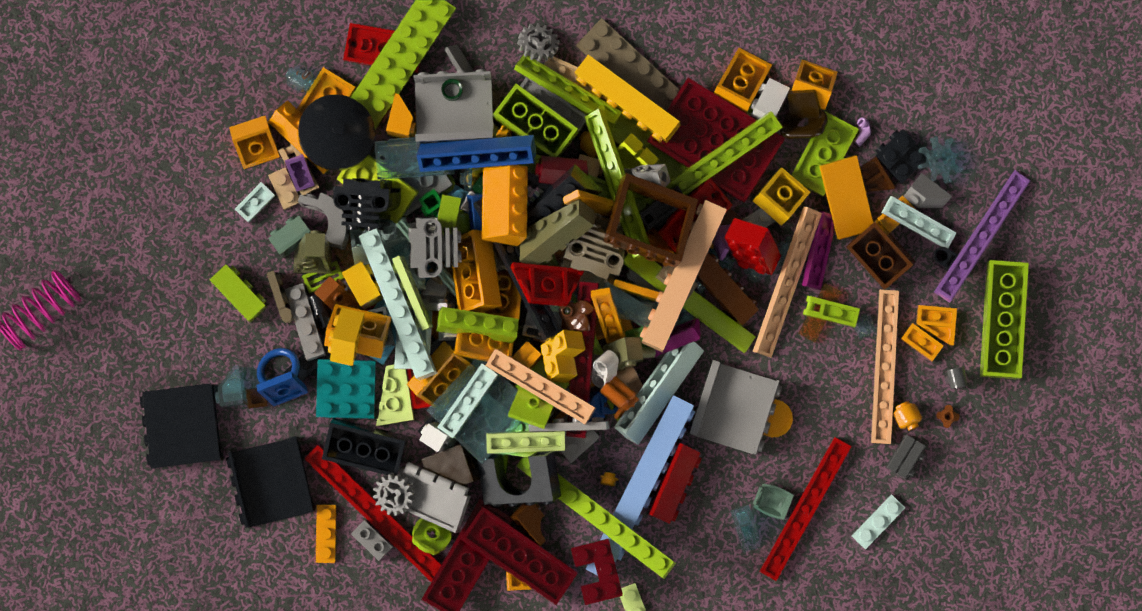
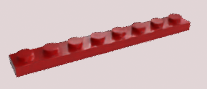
(805, 509)

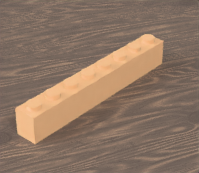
(682, 279)

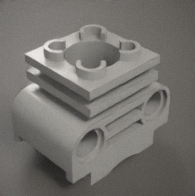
(433, 247)

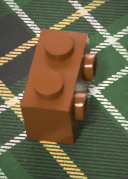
(333, 293)

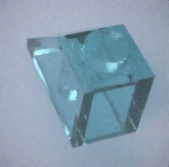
(745, 528)

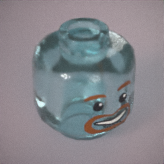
(299, 78)

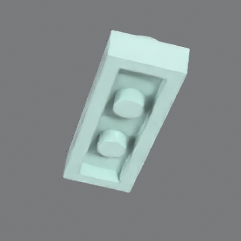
(878, 521)

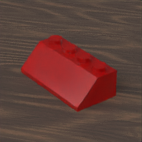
(674, 483)

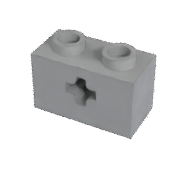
(372, 540)

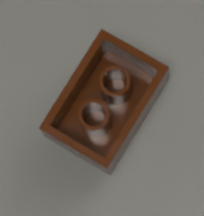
(881, 254)

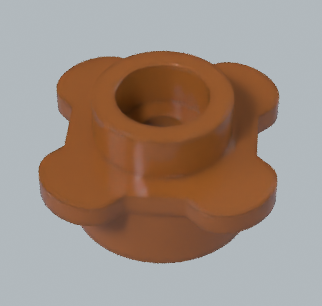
(947, 411)

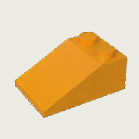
(742, 79)

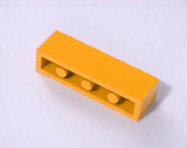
(286, 122)

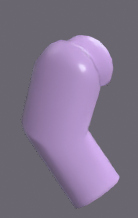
(864, 131)

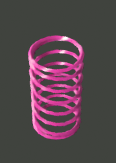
(9, 332)

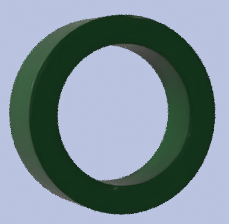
(448, 82)

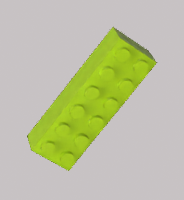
(1004, 319)

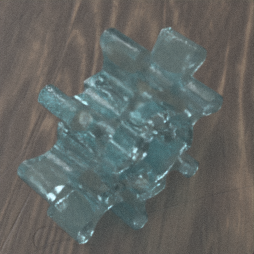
(940, 152)

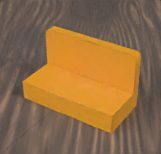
(527, 355)

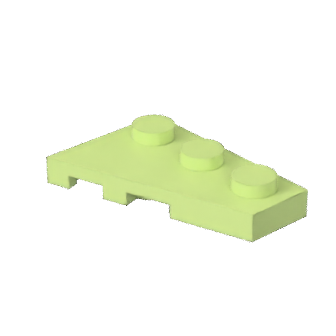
(395, 398)

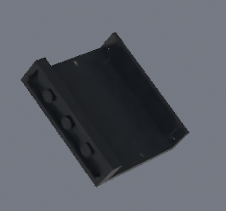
(181, 426)
(270, 482)

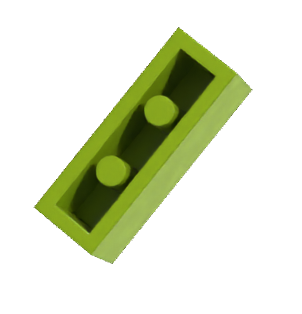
(239, 292)

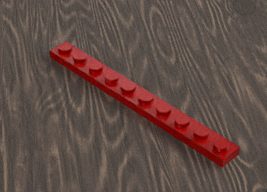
(367, 507)

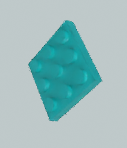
(345, 389)

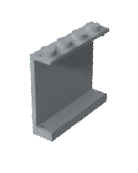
(453, 120)
(735, 408)

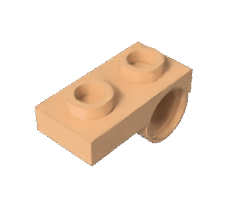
(630, 378)

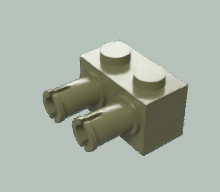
(629, 351)

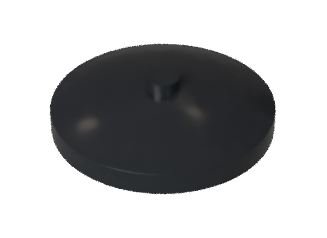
(336, 132)

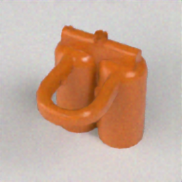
(619, 395)

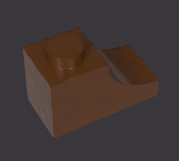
(528, 520)

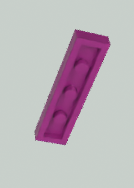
(819, 253)

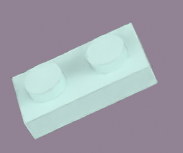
(254, 202)

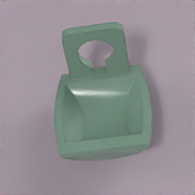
(773, 501)

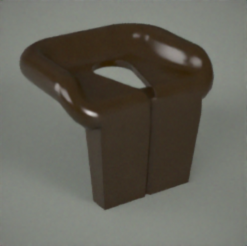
(803, 105)

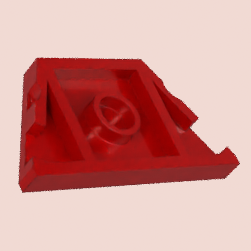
(546, 283)

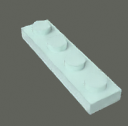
(918, 222)
(467, 401)

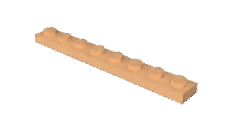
(787, 282)
(885, 366)

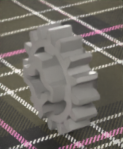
(538, 42)
(390, 485)

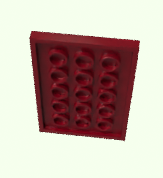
(705, 126)

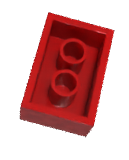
(753, 246)

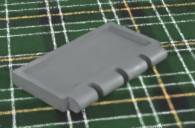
(435, 499)

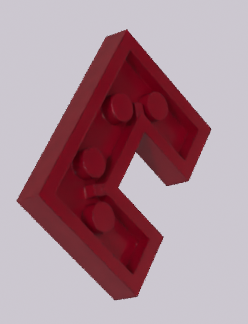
(609, 584)

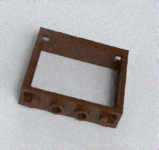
(658, 193)

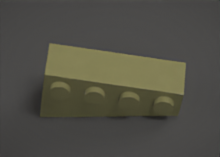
(555, 232)
(313, 254)

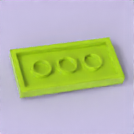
(823, 149)

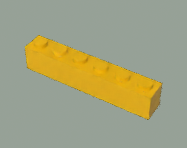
(627, 99)

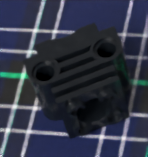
(367, 202)

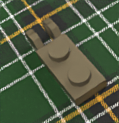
(280, 298)

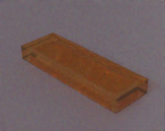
(813, 326)

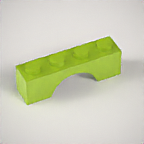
(463, 321)

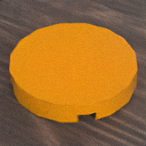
(780, 421)

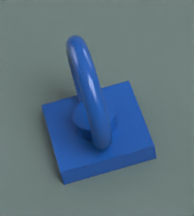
(284, 386)

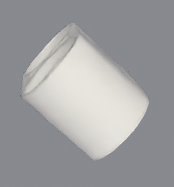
(605, 368)

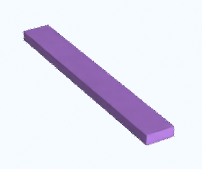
(982, 236)

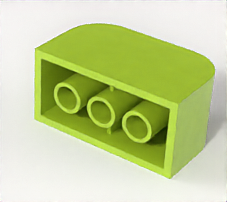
(529, 116)

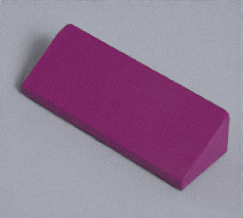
(682, 335)

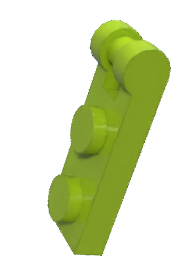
(832, 311)

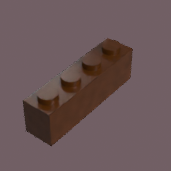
(726, 291)

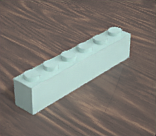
(658, 391)

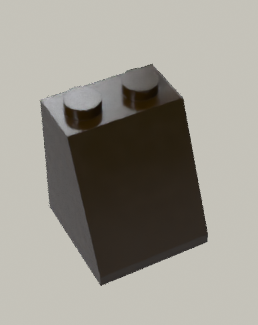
(454, 464)

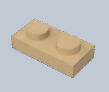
(284, 188)

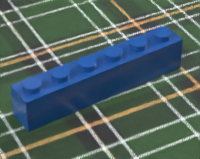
(476, 153)

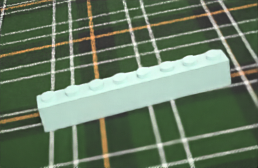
(397, 305)

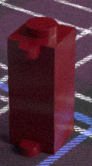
(552, 168)

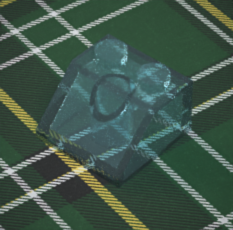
(232, 389)

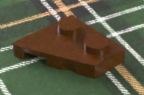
(875, 177)

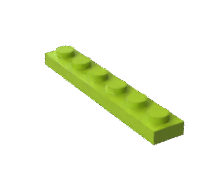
(565, 88)

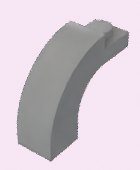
(336, 233)

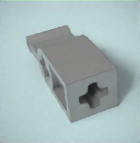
(653, 173)

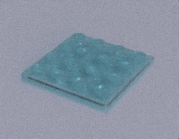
(488, 416)

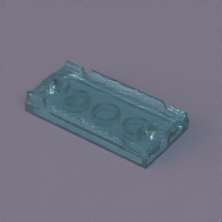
(400, 159)

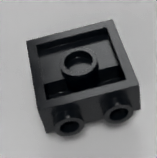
(900, 155)

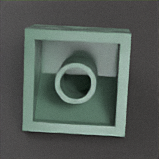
(287, 238)

